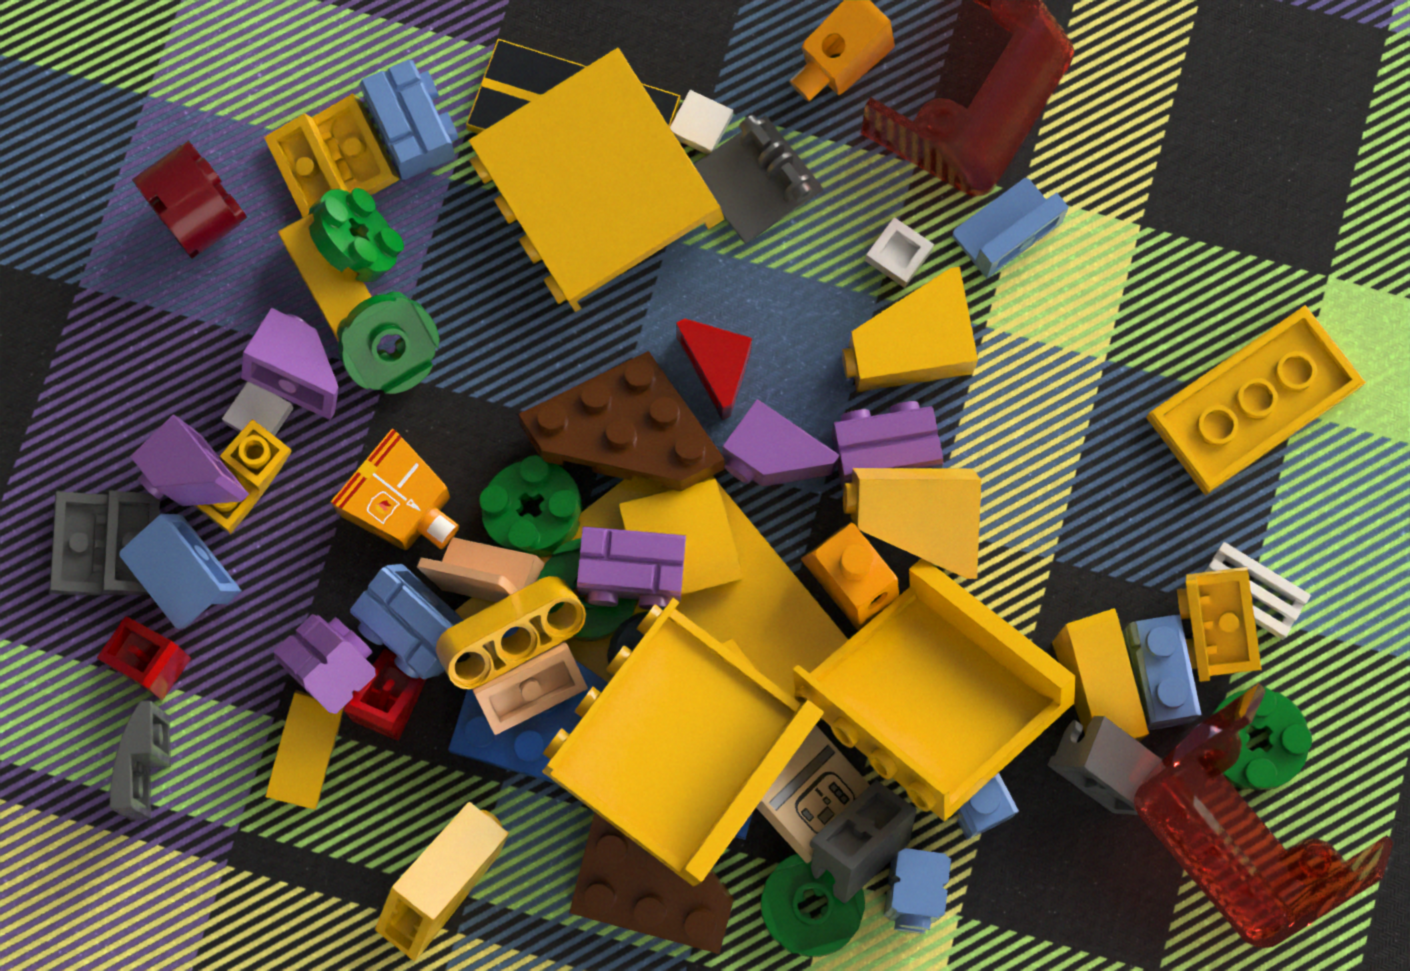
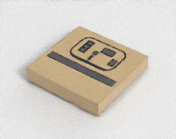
(811, 792)

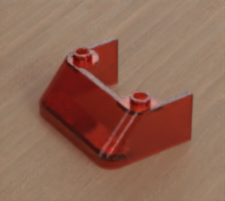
(978, 143)
(1231, 851)

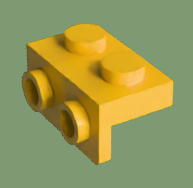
(1221, 622)

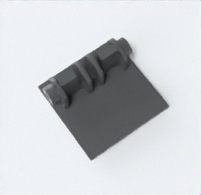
(757, 178)

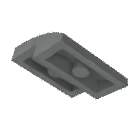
(88, 541)
(142, 747)

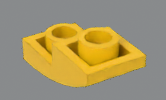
(254, 461)
(304, 752)

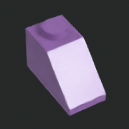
(291, 363)
(775, 450)
(185, 467)

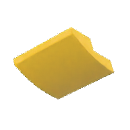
(331, 153)
(700, 516)

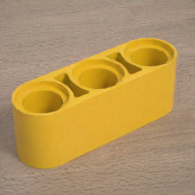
(331, 289)
(484, 632)

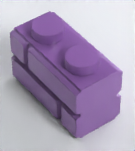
(890, 440)
(630, 567)
(326, 661)

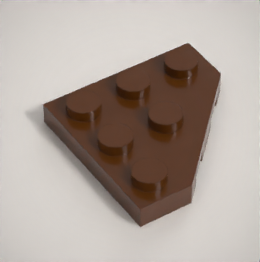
(625, 428)
(639, 893)

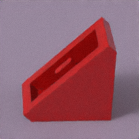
(717, 359)
(144, 657)
(386, 699)

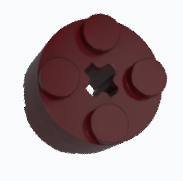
(189, 199)

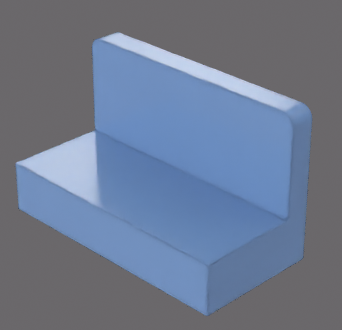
(1009, 226)
(178, 569)

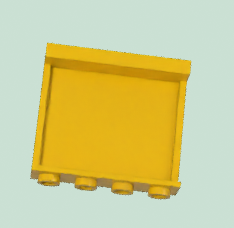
(593, 178)
(938, 691)
(679, 743)

